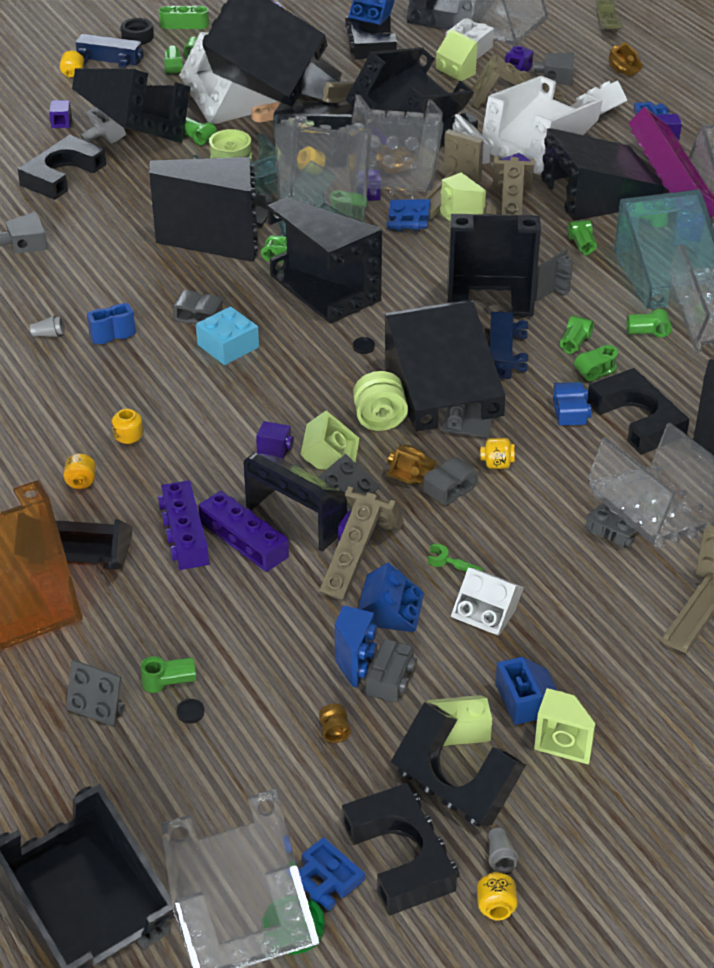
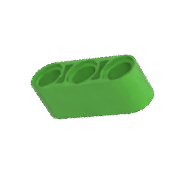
(183, 17)

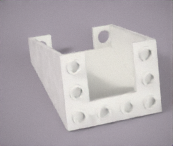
(216, 96)
(521, 114)

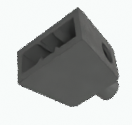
(557, 67)
(24, 234)

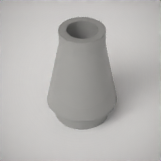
(48, 327)
(501, 851)

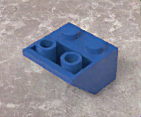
(371, 10)
(391, 599)
(355, 643)
(522, 687)

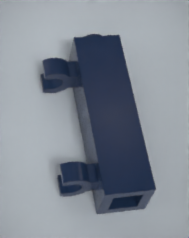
(110, 50)
(501, 343)

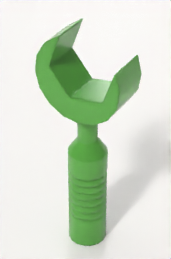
(443, 558)

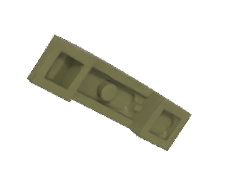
(606, 15)

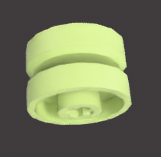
(230, 144)
(380, 401)

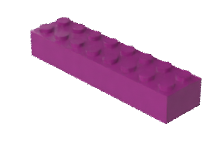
(668, 156)

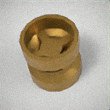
(334, 723)

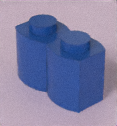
(111, 323)
(571, 403)

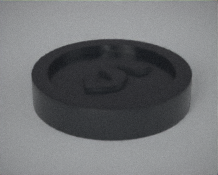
(363, 345)
(190, 711)

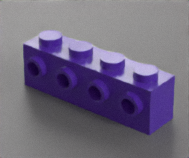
(184, 525)
(244, 531)

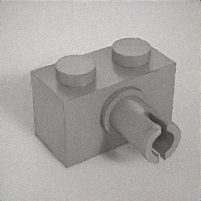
(103, 127)

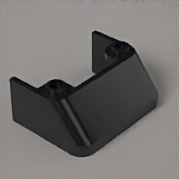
(269, 473)
(95, 542)

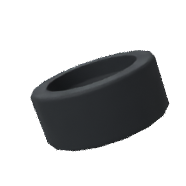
(137, 30)

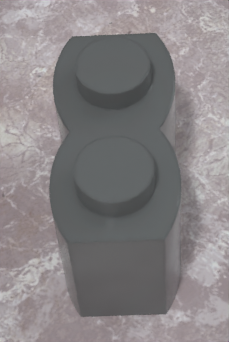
(195, 307)
(450, 480)

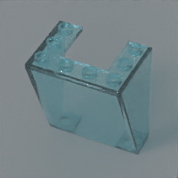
(651, 233)

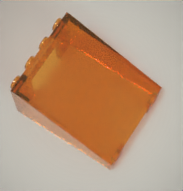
(34, 571)

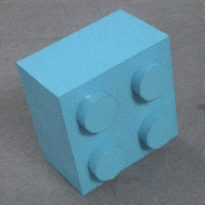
(227, 335)

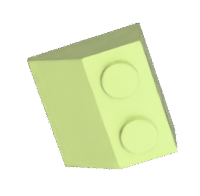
(457, 56)
(461, 196)
(328, 441)
(473, 718)
(564, 727)

